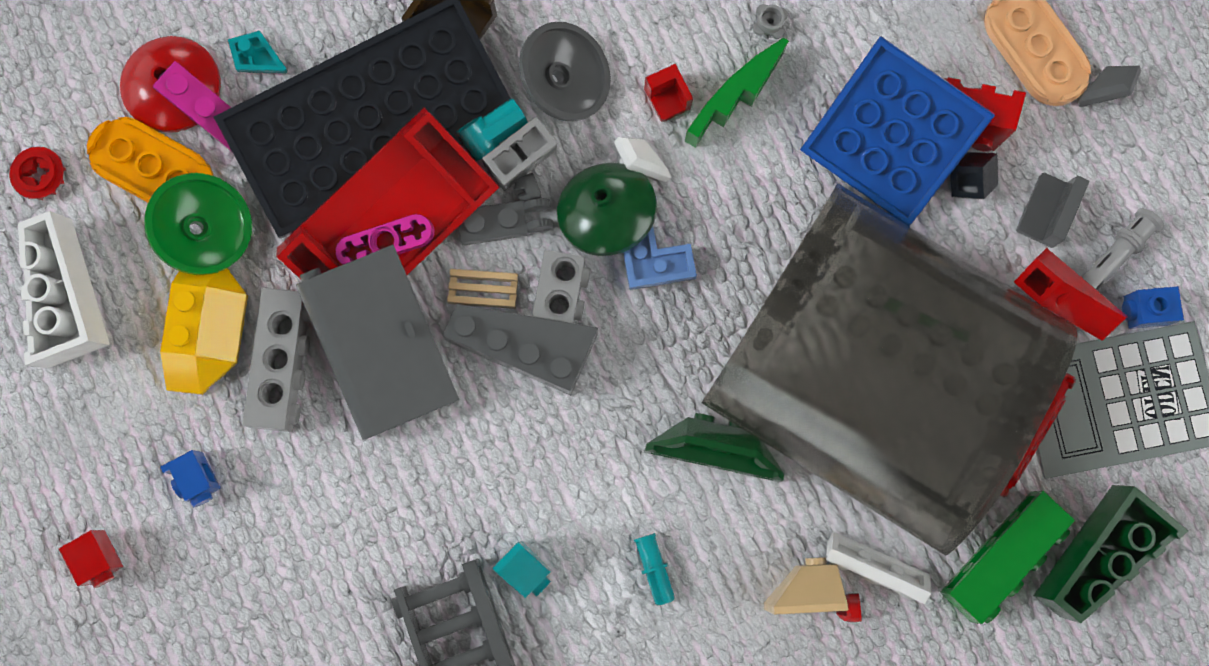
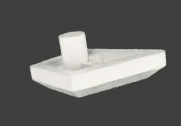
(641, 158)

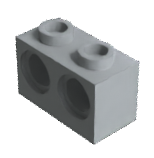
(520, 153)
(552, 288)

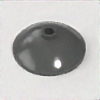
(576, 63)

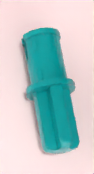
(655, 569)

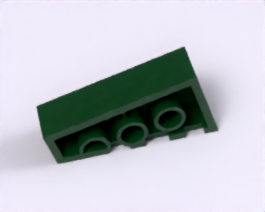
(1107, 551)

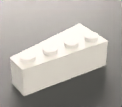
(57, 292)

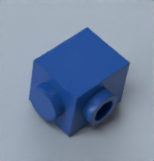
(1153, 307)

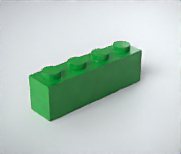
(1008, 557)

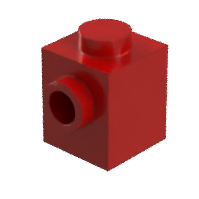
(91, 558)

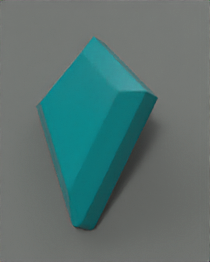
(254, 54)

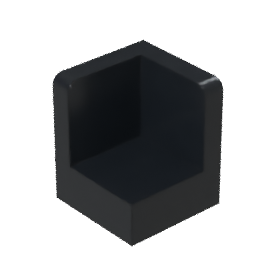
(975, 175)

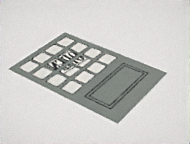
(1131, 401)

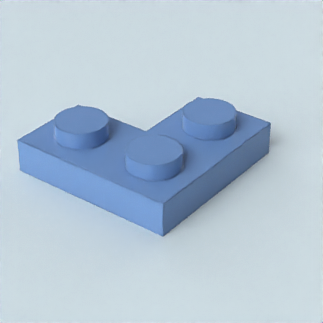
(653, 267)

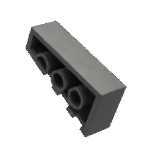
(529, 345)

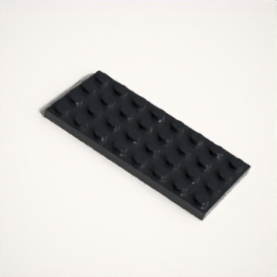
(331, 119)

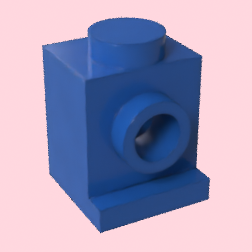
(192, 478)

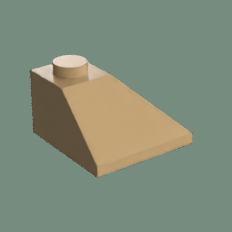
(809, 590)

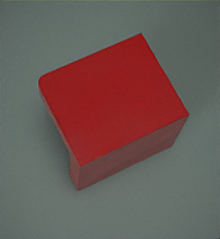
(668, 93)

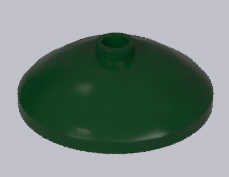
(609, 224)

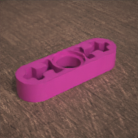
(372, 234)

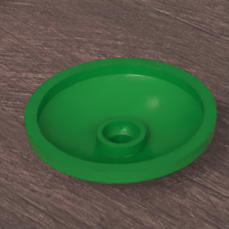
(203, 202)

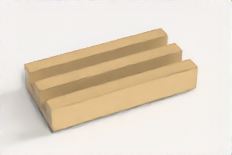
(453, 287)

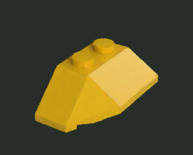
(202, 330)

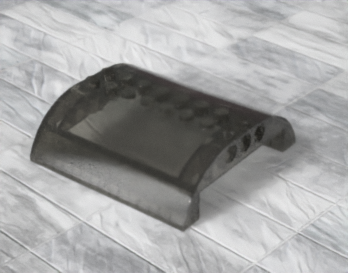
(896, 371)

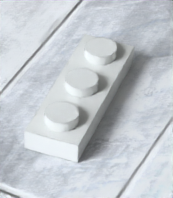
(878, 568)

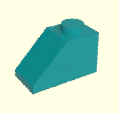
(523, 570)

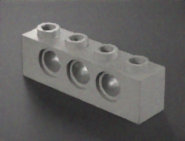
(259, 412)

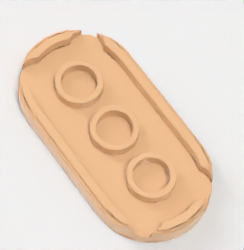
(1038, 49)

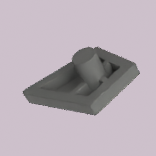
(1111, 84)

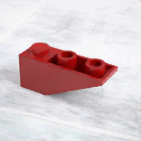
(1069, 295)

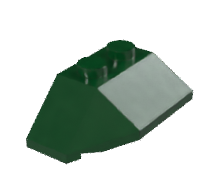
(716, 446)

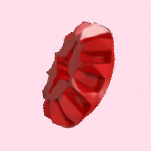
(26, 164)

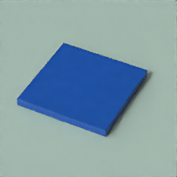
(896, 131)

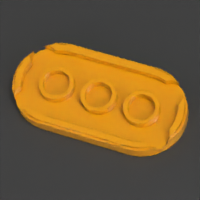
(139, 157)

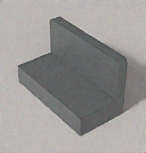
(1052, 209)

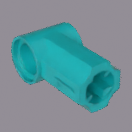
(486, 133)

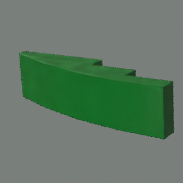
(741, 86)

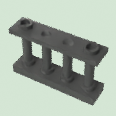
(481, 614)

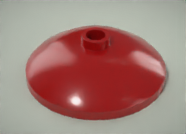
(143, 71)

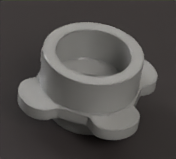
(774, 13)

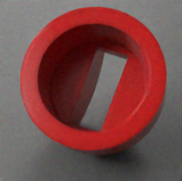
(854, 609)

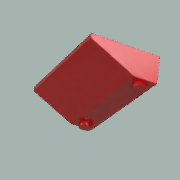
(410, 175)

